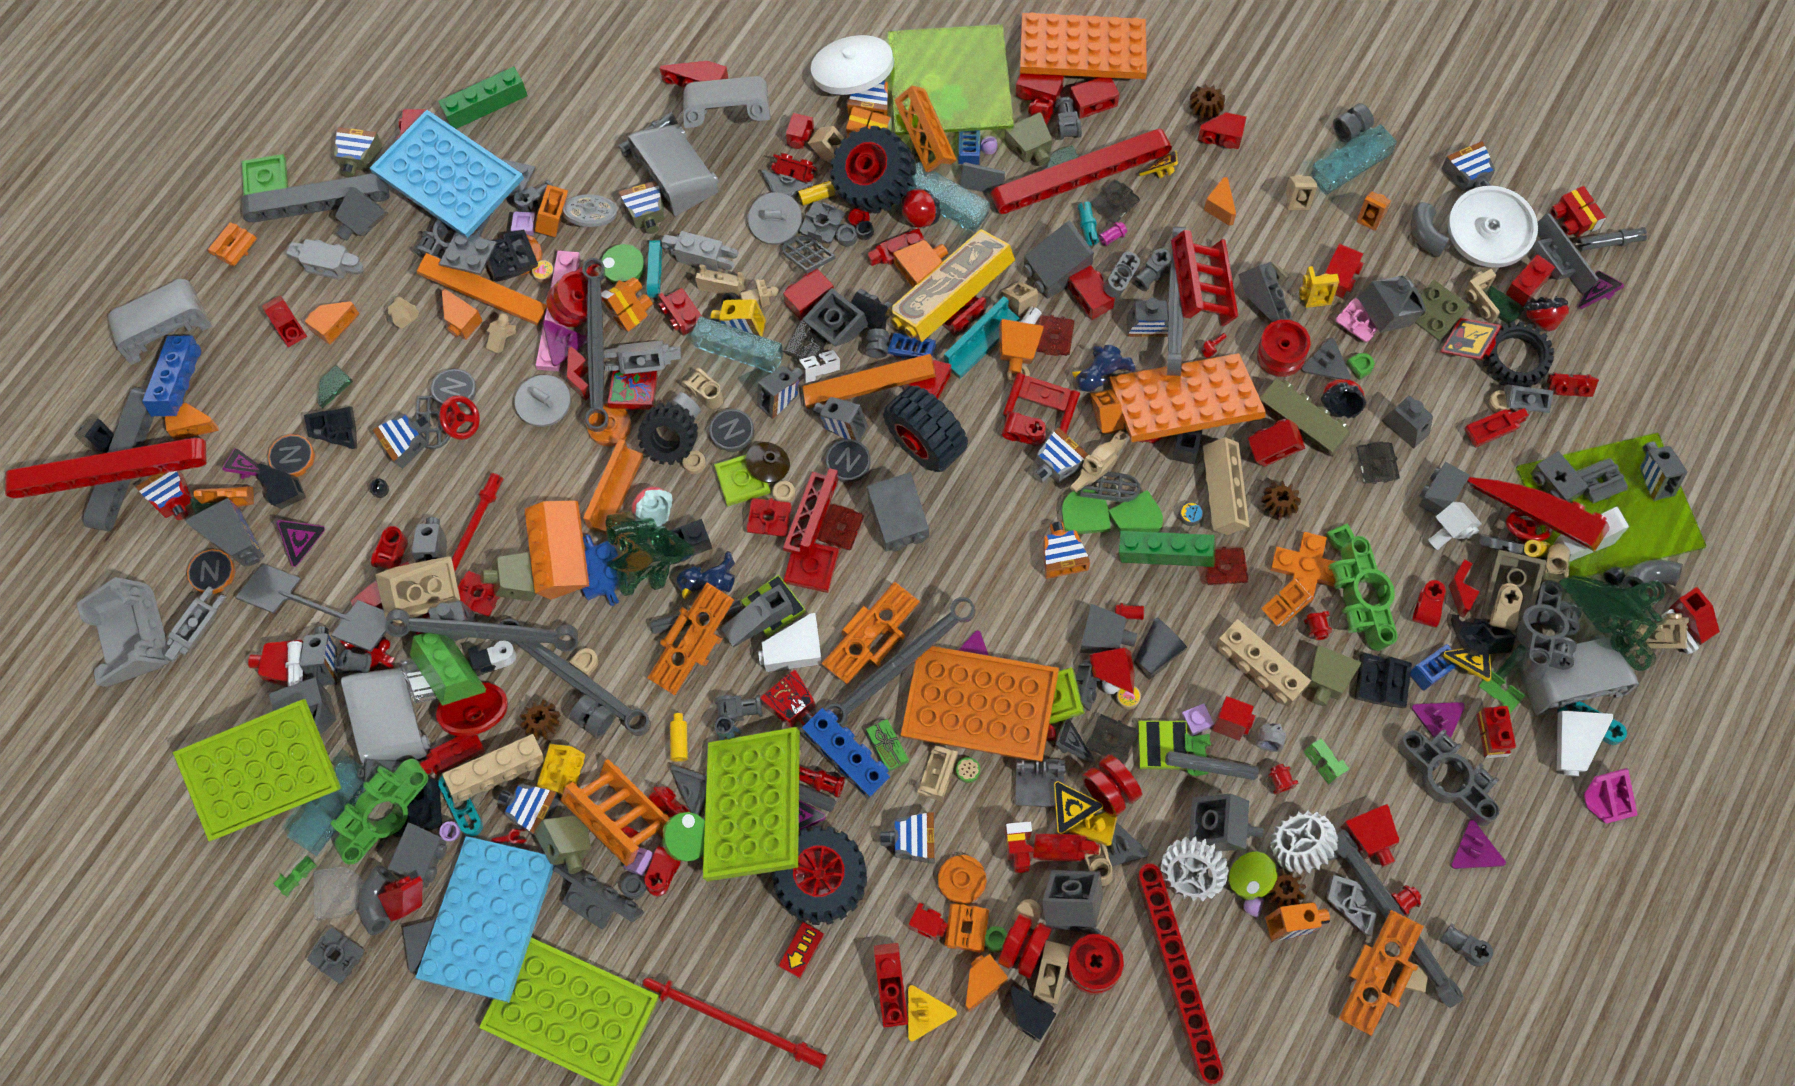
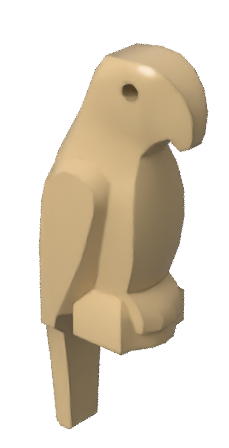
(1100, 461)

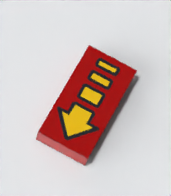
(801, 950)

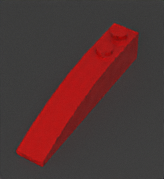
(1553, 512)

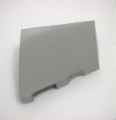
(1353, 902)

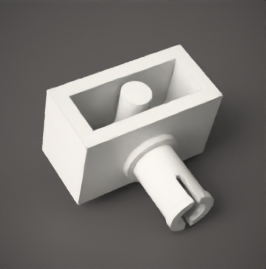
(1457, 523)

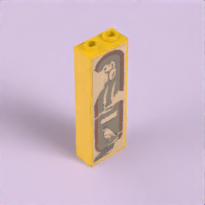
(951, 285)

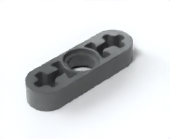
(1115, 277)

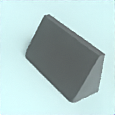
(981, 178)
(1528, 398)

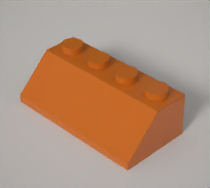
(556, 548)

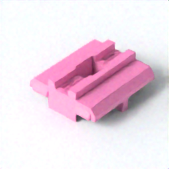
(1348, 320)

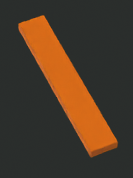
(483, 290)
(870, 380)

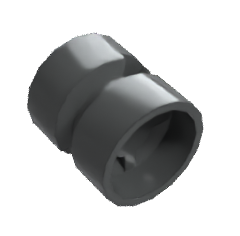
(1353, 122)
(594, 718)

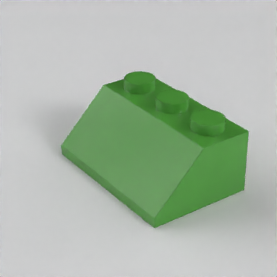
(445, 668)

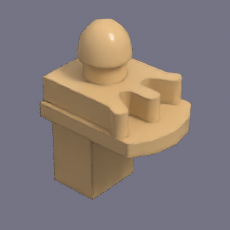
(761, 294)
(402, 312)
(498, 332)

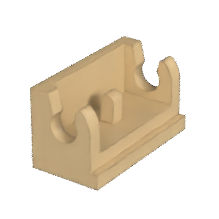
(719, 282)
(938, 773)

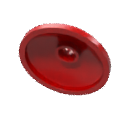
(475, 713)

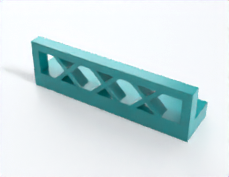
(978, 339)

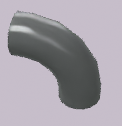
(1424, 230)
(1660, 570)
(370, 907)

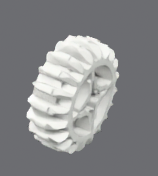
(1305, 849)
(1194, 877)

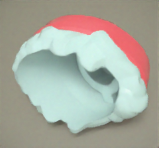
(653, 503)

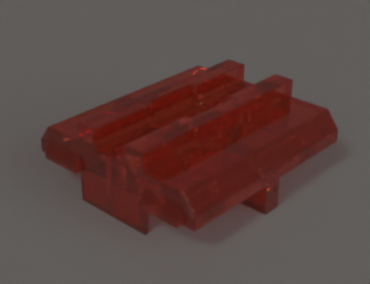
(1064, 330)
(829, 527)
(1237, 574)

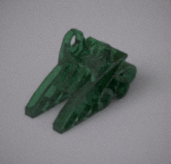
(638, 557)
(1614, 601)

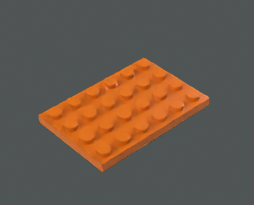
(1083, 46)
(1203, 397)
(980, 703)

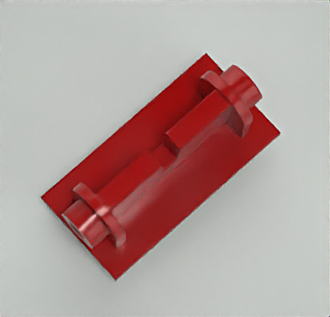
(801, 169)
(1572, 386)
(665, 800)

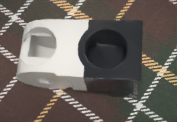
(492, 658)

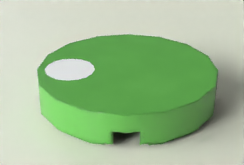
(623, 263)
(684, 836)

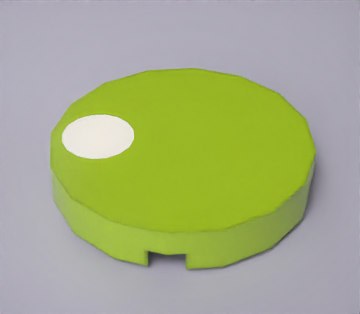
(1252, 875)

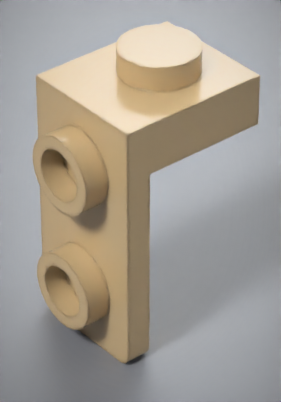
(1475, 294)

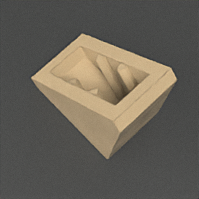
(1021, 297)

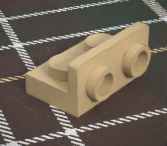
(1669, 635)

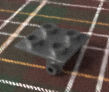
(1037, 780)

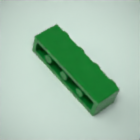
(483, 98)
(1167, 548)

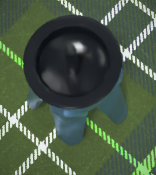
(724, 728)

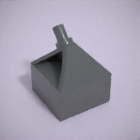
(1392, 303)
(317, 699)
(1222, 821)
(1073, 900)

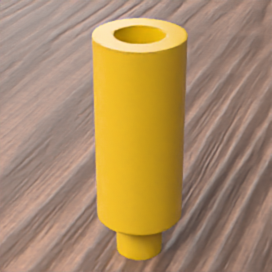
(816, 193)
(1536, 548)
(678, 739)

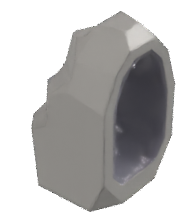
(1271, 737)

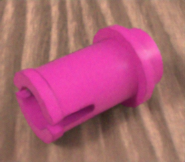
(1115, 232)

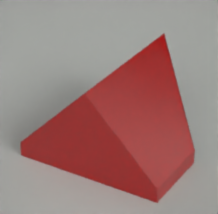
(1115, 668)

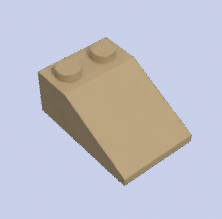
(418, 586)

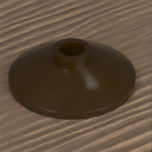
(764, 469)

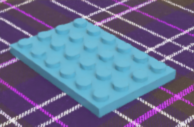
(447, 173)
(486, 919)

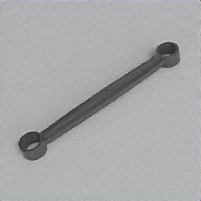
(1175, 319)
(595, 344)
(481, 630)
(902, 660)
(580, 681)
(1445, 987)

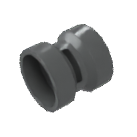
(877, 343)

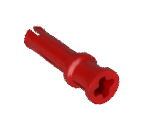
(820, 781)

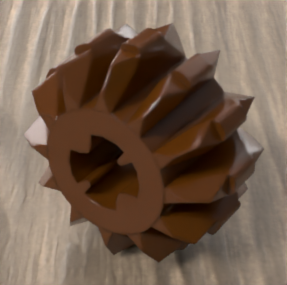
(1207, 102)
(1287, 506)
(536, 713)
(1294, 890)

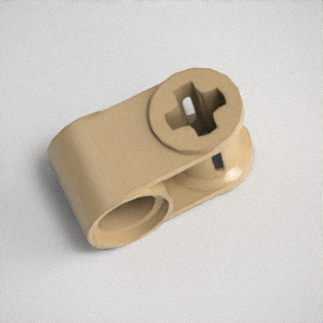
(701, 386)
(1557, 563)
(1505, 611)
(1100, 861)

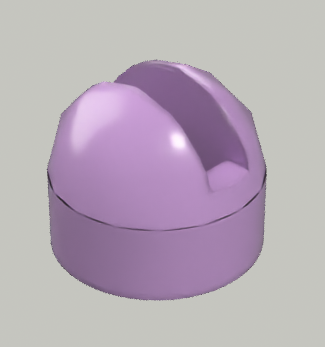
(989, 145)
(445, 831)
(1254, 907)

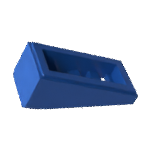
(969, 157)
(928, 344)
(1424, 676)

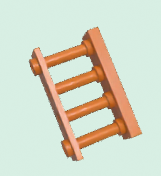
(601, 825)

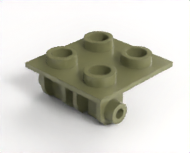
(1441, 311)

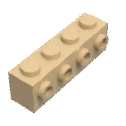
(1225, 486)
(1262, 663)
(493, 768)

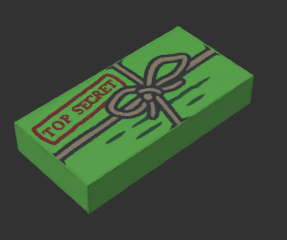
(887, 745)

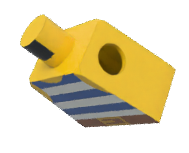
(741, 315)

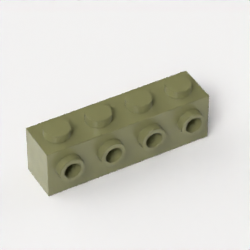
(1311, 420)

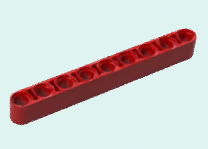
(1080, 171)
(105, 468)
(1176, 985)

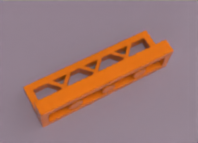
(931, 127)
(613, 486)

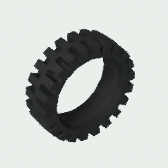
(1536, 340)

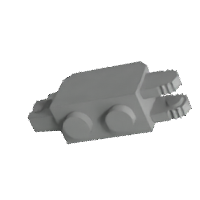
(698, 250)
(325, 259)
(641, 357)
(192, 625)

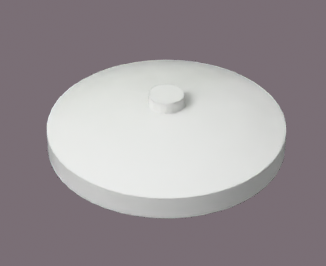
(852, 64)
(1492, 226)

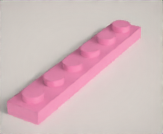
(565, 263)

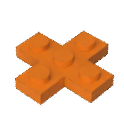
(1307, 564)

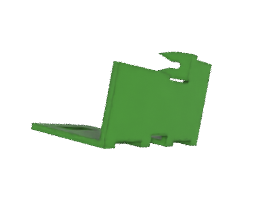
(1505, 697)
(1199, 744)
(1324, 751)
(287, 884)

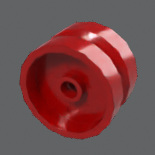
(568, 299)
(1283, 348)
(1112, 785)
(1022, 944)
(1104, 952)

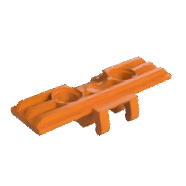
(865, 629)
(696, 642)
(1374, 968)

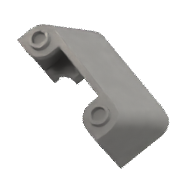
(722, 93)
(674, 166)
(156, 316)
(127, 630)
(1595, 673)
(383, 717)

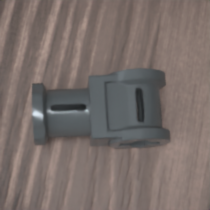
(1067, 121)
(531, 198)
(1155, 268)
(351, 661)
(737, 708)
(1467, 946)

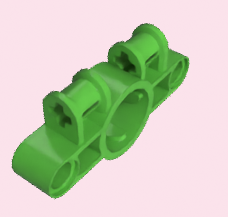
(1361, 616)
(357, 830)

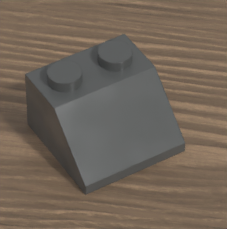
(836, 319)
(418, 854)

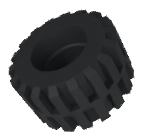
(662, 449)

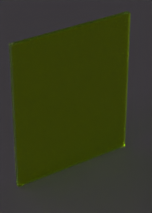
(961, 73)
(1655, 527)

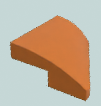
(238, 495)

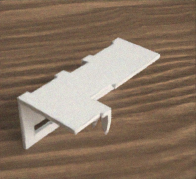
(811, 373)

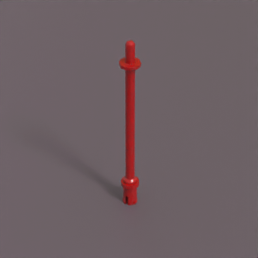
(486, 497)
(800, 1051)

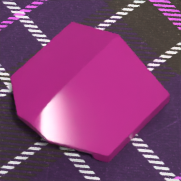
(1611, 796)

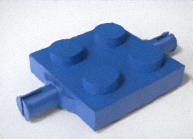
(601, 577)

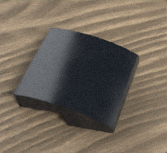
(511, 256)
(1383, 680)

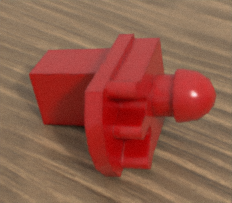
(378, 655)

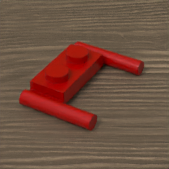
(1043, 394)

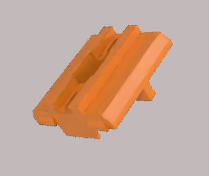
(240, 240)
(955, 937)

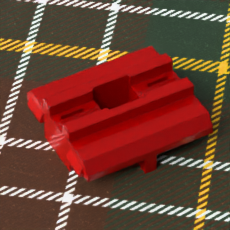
(761, 508)
(483, 604)

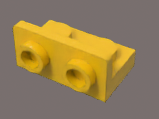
(1319, 289)
(560, 768)

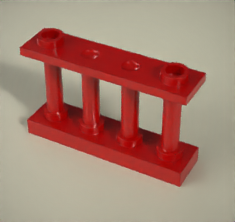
(1189, 283)

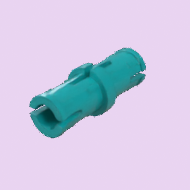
(1088, 223)

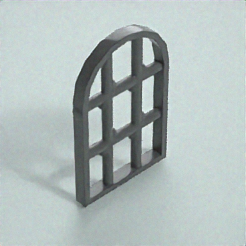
(799, 239)
(439, 430)
(1101, 480)

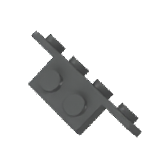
(1562, 254)
(595, 900)

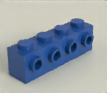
(171, 376)
(845, 753)

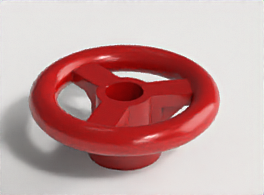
(449, 420)
(1526, 528)

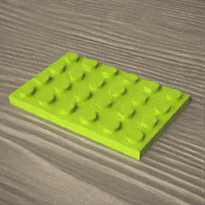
(257, 770)
(752, 805)
(573, 1014)

